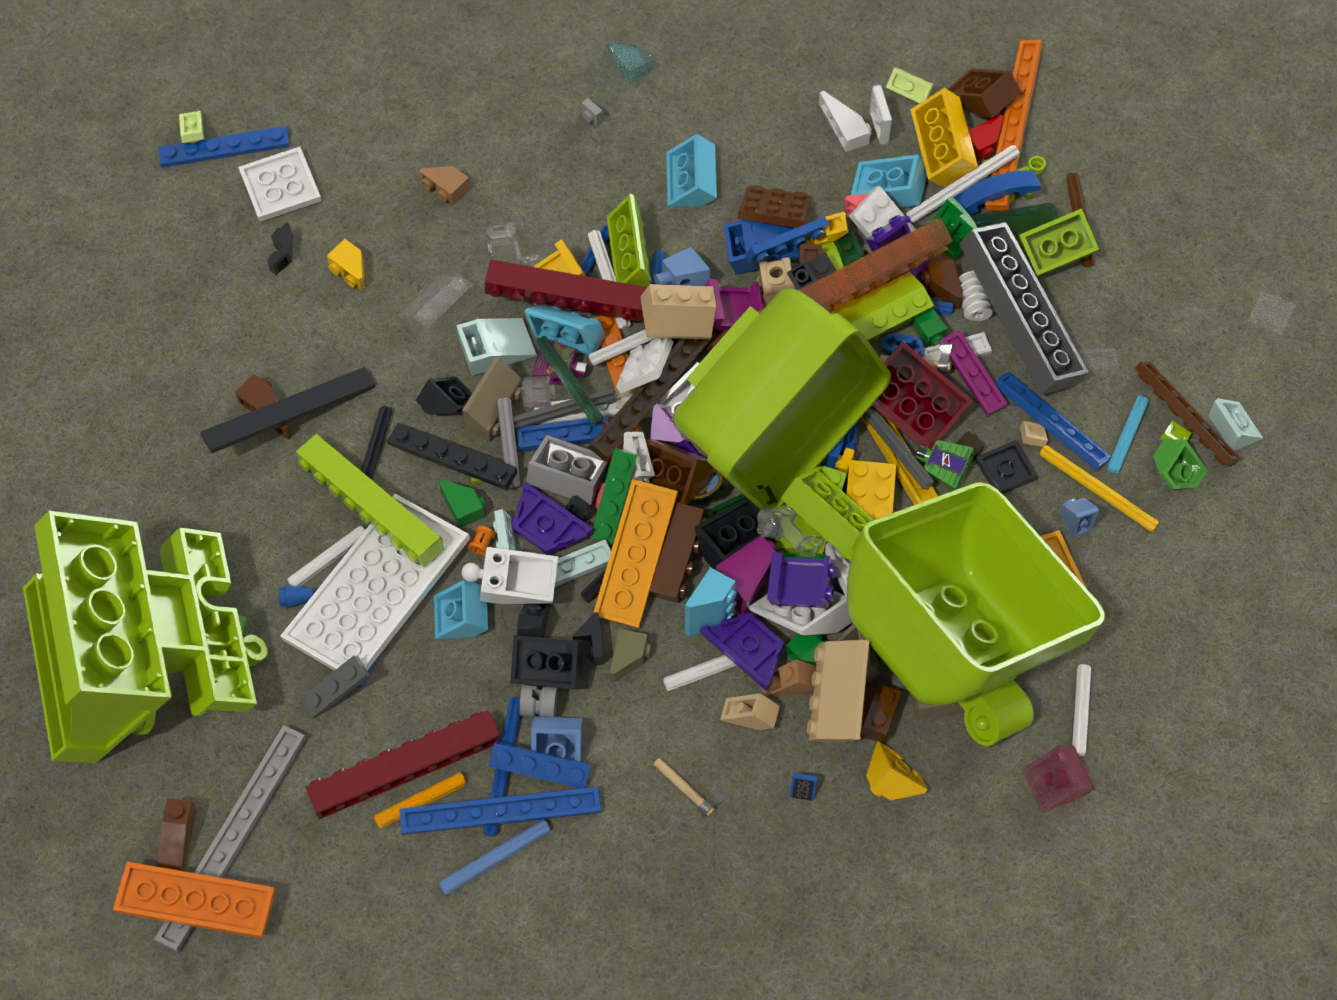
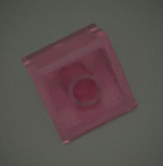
(1058, 778)

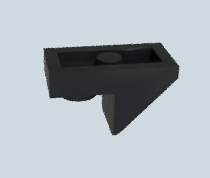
(591, 631)

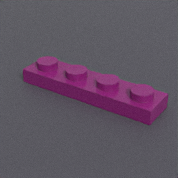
(974, 374)

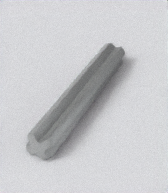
(508, 437)

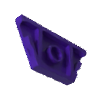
(546, 522)
(747, 645)

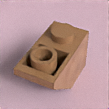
(445, 182)
(791, 680)

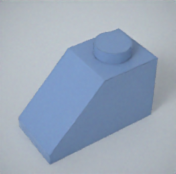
(1078, 516)

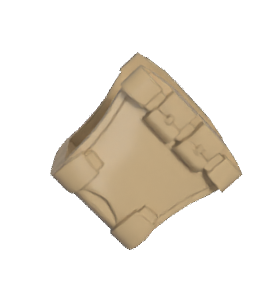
(774, 278)

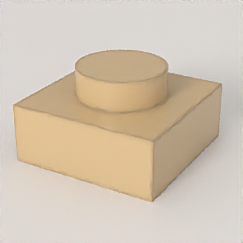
(1033, 434)

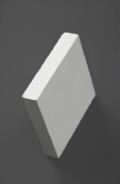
(880, 115)

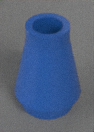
(293, 595)

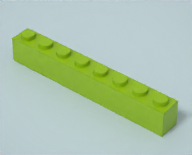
(370, 501)

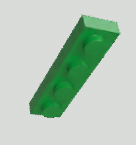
(614, 495)

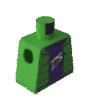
(946, 462)

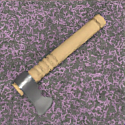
(942, 365)
(706, 806)

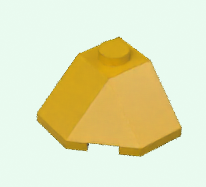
(891, 776)

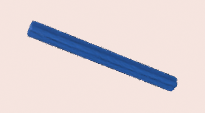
(508, 737)

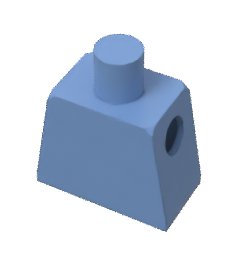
(683, 269)

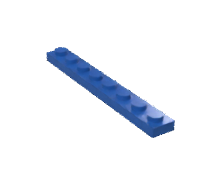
(499, 811)

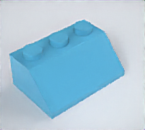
(691, 173)
(566, 328)
(710, 602)

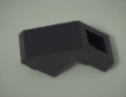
(283, 242)
(811, 271)

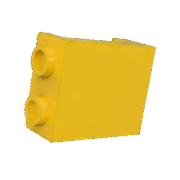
(561, 261)

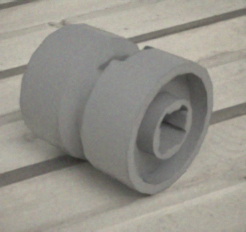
(538, 701)

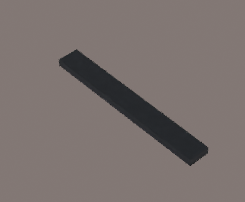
(287, 410)

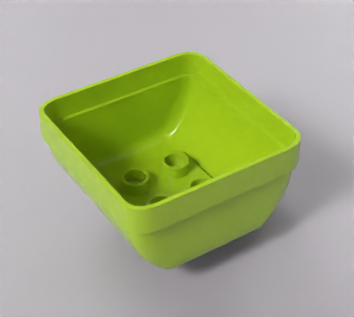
(779, 394)
(965, 602)

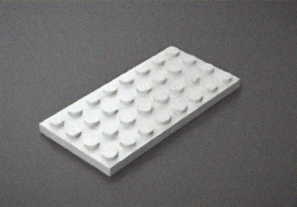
(370, 595)

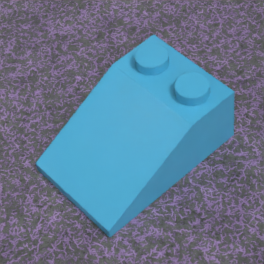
(899, 177)

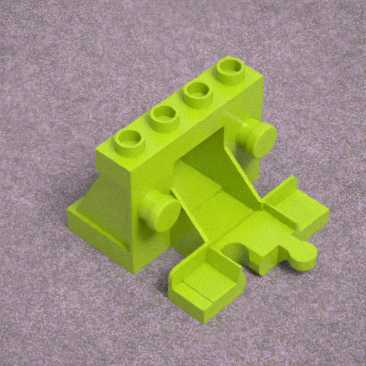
(115, 631)

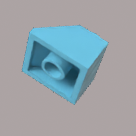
(460, 612)

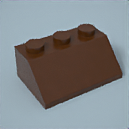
(678, 469)

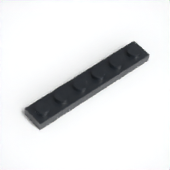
(452, 456)

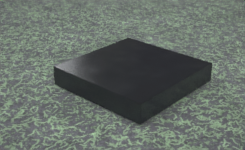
(1006, 467)

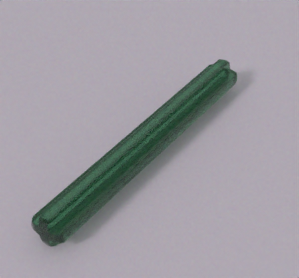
(569, 380)

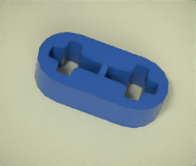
(898, 338)

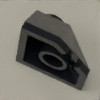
(443, 396)

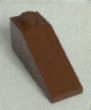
(256, 394)
(175, 833)

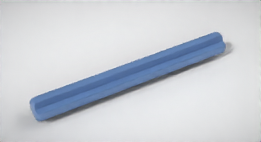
(494, 857)

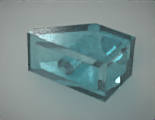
(630, 60)

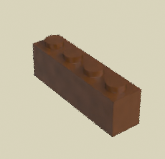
(677, 554)

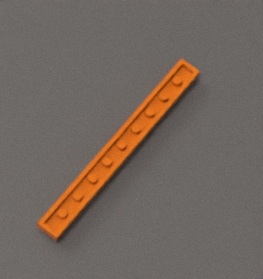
(1017, 112)

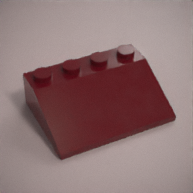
(919, 398)

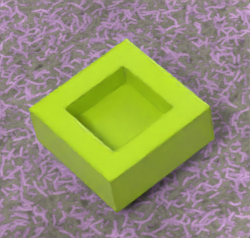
(1175, 431)

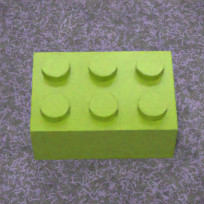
(1058, 243)

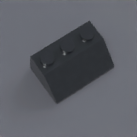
(728, 532)

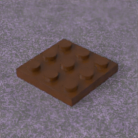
(774, 206)

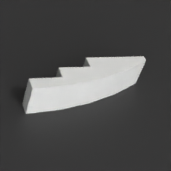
(643, 468)

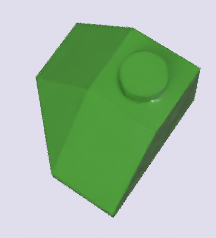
(1179, 464)

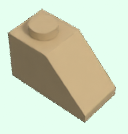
(750, 711)

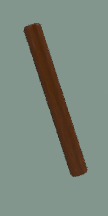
(1077, 203)

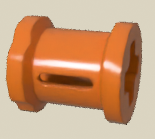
(481, 533)

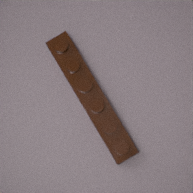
(1192, 419)

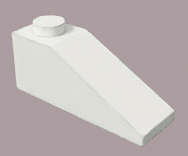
(845, 122)

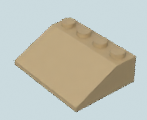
(838, 691)

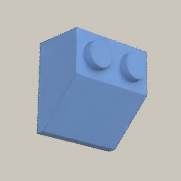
(557, 736)

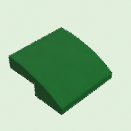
(957, 224)

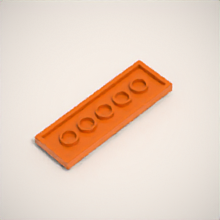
(194, 900)

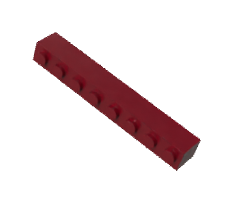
(564, 290)
(402, 764)

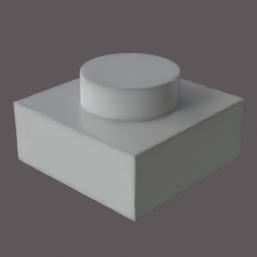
(592, 112)

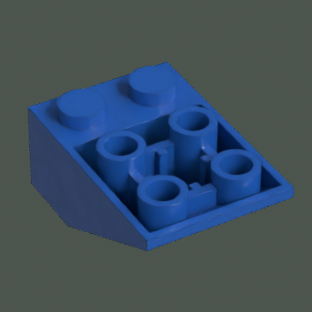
(744, 234)

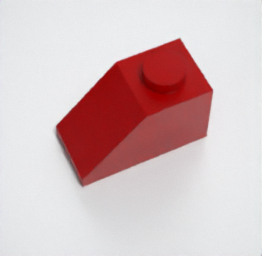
(985, 137)

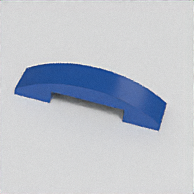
(997, 187)

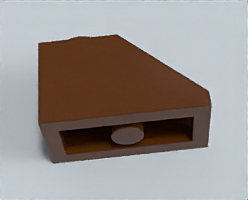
(944, 281)

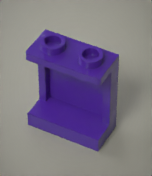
(892, 231)
(801, 581)

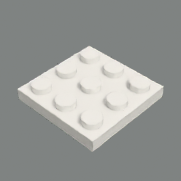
(280, 184)

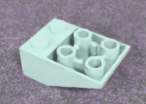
(493, 338)

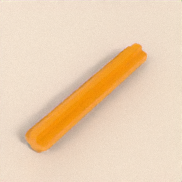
(421, 799)

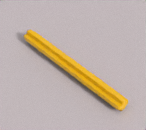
(1099, 488)

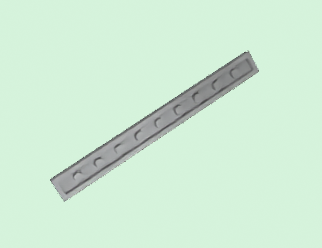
(240, 821)

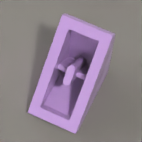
(664, 427)

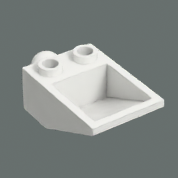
(521, 576)

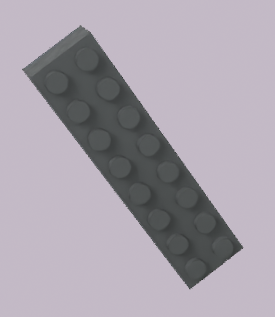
(1023, 308)

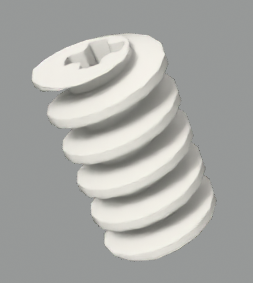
(974, 299)

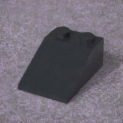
(550, 662)

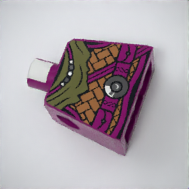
(568, 354)

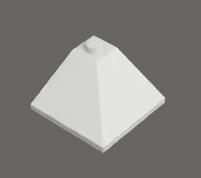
(806, 619)

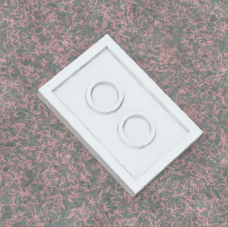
(875, 212)
(644, 364)

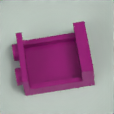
(733, 302)

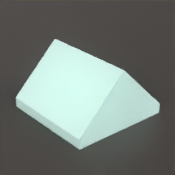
(1234, 423)

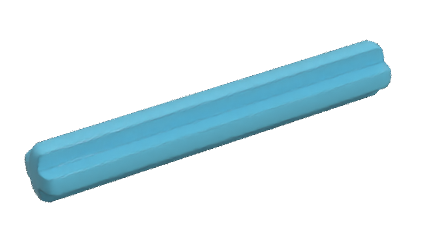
(1127, 434)

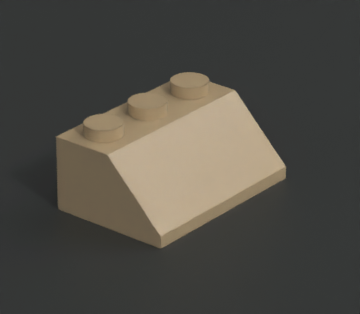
(678, 311)

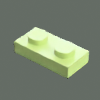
(909, 85)
(191, 127)

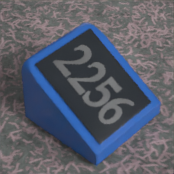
(803, 786)

